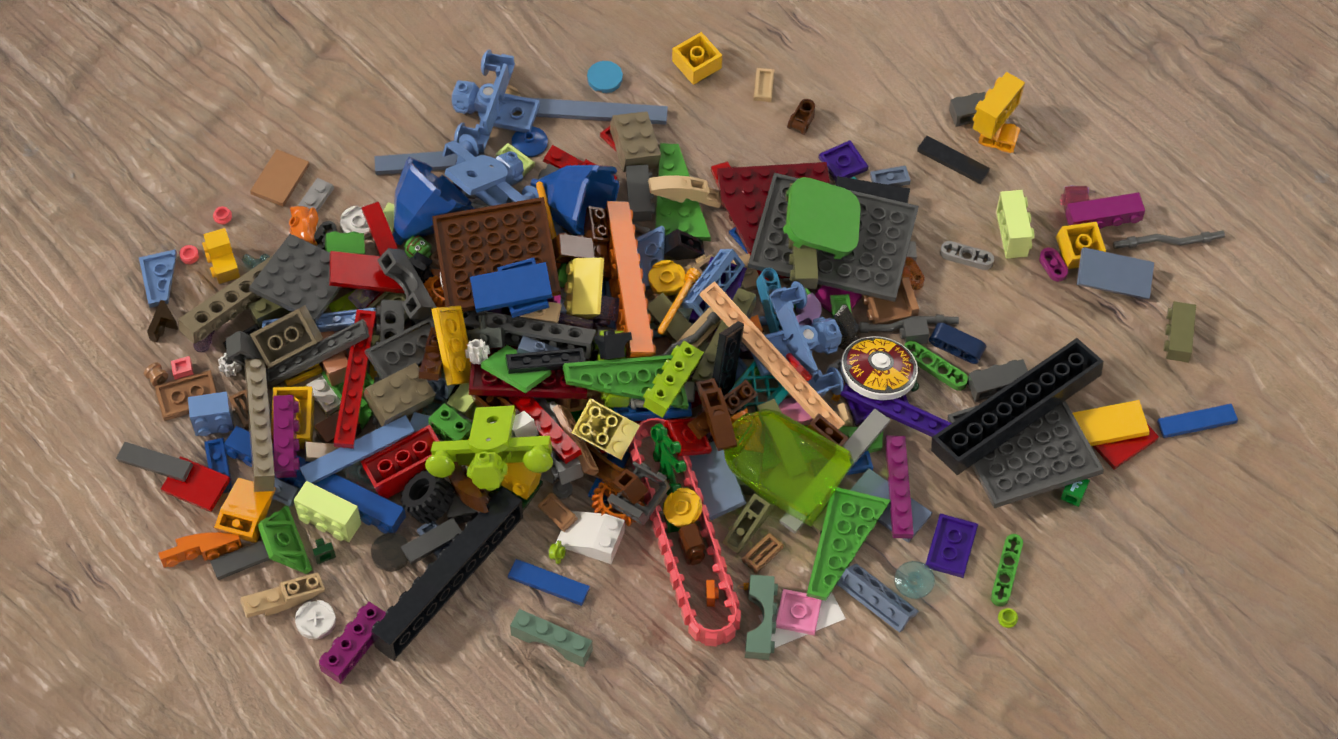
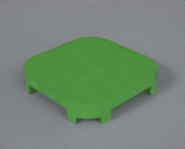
(822, 217)

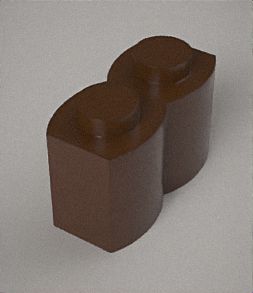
(691, 544)

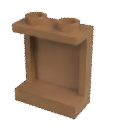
(889, 312)

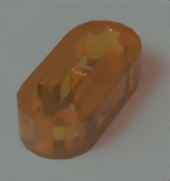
(913, 272)

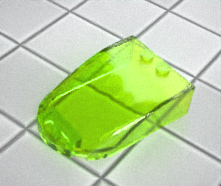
(787, 462)

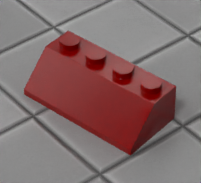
(398, 463)

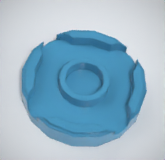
(604, 76)

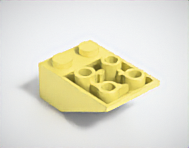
(605, 429)

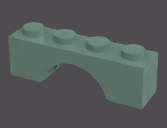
(762, 593)
(535, 629)

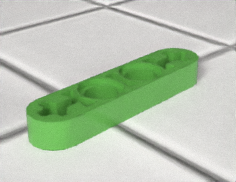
(937, 363)
(1009, 570)

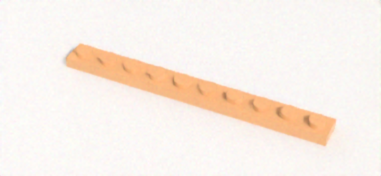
(769, 355)

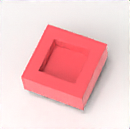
(182, 367)

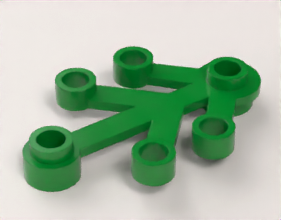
(667, 460)

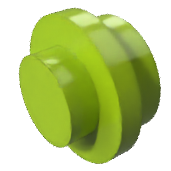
(1007, 618)

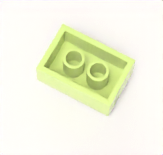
(1014, 223)
(327, 512)

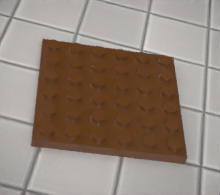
(489, 238)

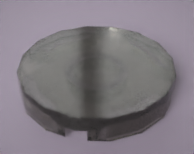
(387, 552)

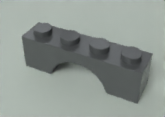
(398, 267)

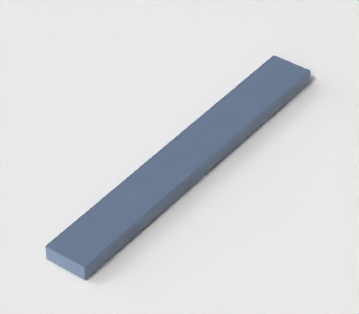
(597, 110)

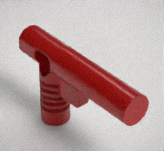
(799, 368)

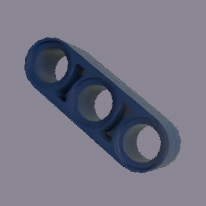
(957, 343)

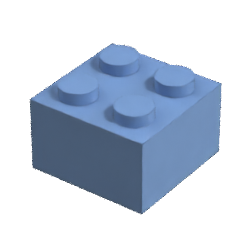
(211, 413)

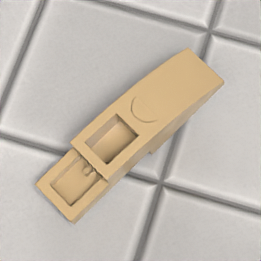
(682, 187)
(281, 598)

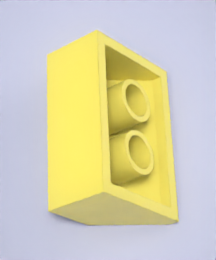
(584, 287)

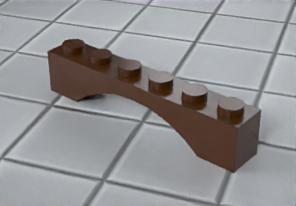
(618, 478)

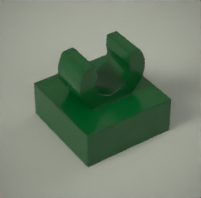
(323, 551)

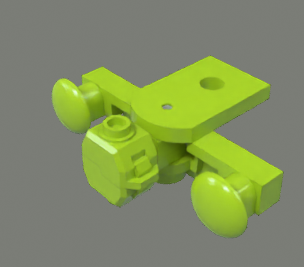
(490, 450)

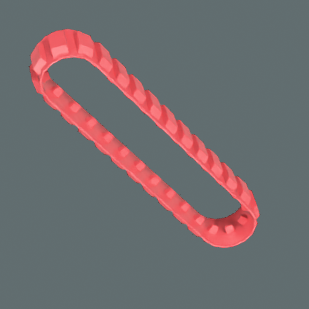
(696, 630)

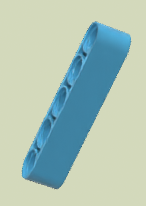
(765, 288)

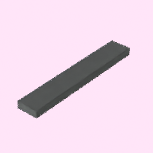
(317, 353)

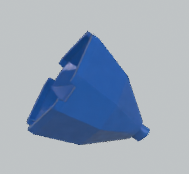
(576, 188)
(420, 197)

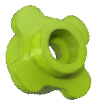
(557, 552)

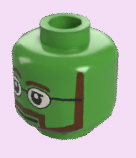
(418, 244)

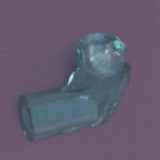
(252, 262)

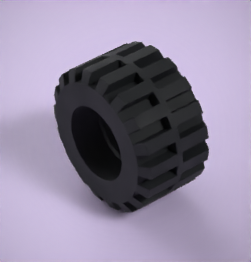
(427, 497)

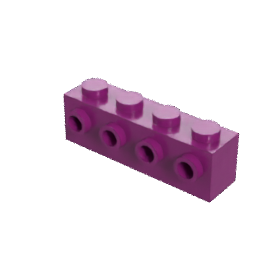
(1107, 211)
(285, 438)
(352, 644)

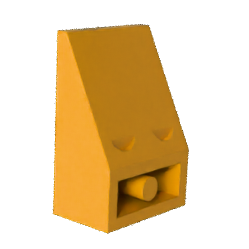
(244, 511)

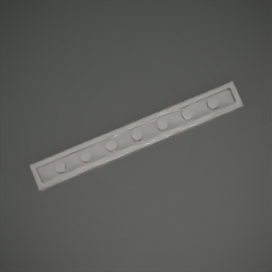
(857, 445)

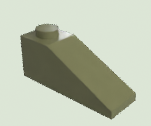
(748, 522)

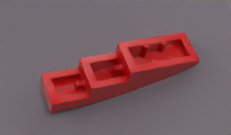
(378, 227)

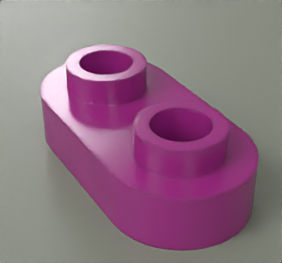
(1054, 266)

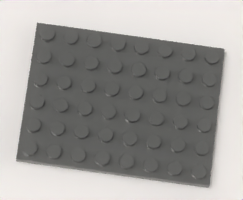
(869, 269)

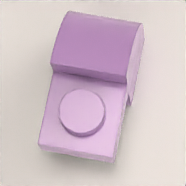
(810, 311)

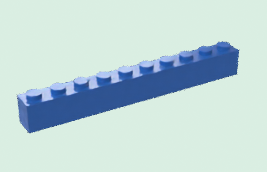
(372, 508)

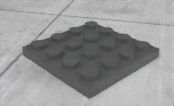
(297, 277)

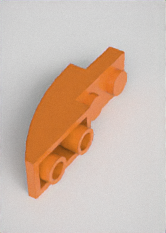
(208, 544)

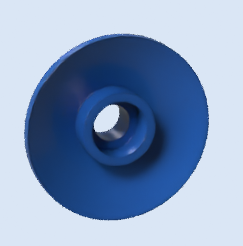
(533, 146)

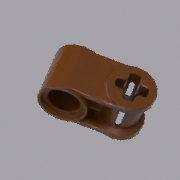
(801, 119)

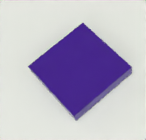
(843, 161)

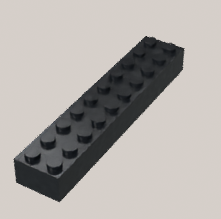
(1016, 406)
(447, 574)

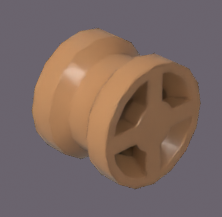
(156, 374)

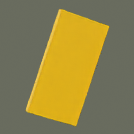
(452, 344)
(1112, 423)

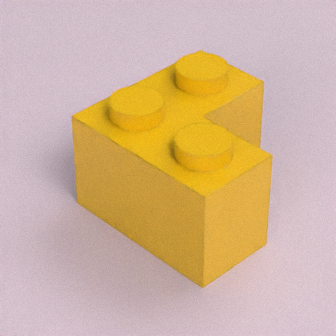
(219, 252)

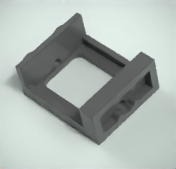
(638, 512)

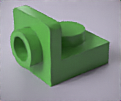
(837, 302)

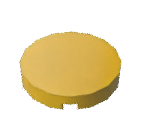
(666, 277)
(682, 507)

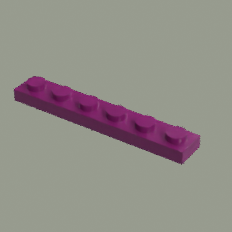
(899, 487)

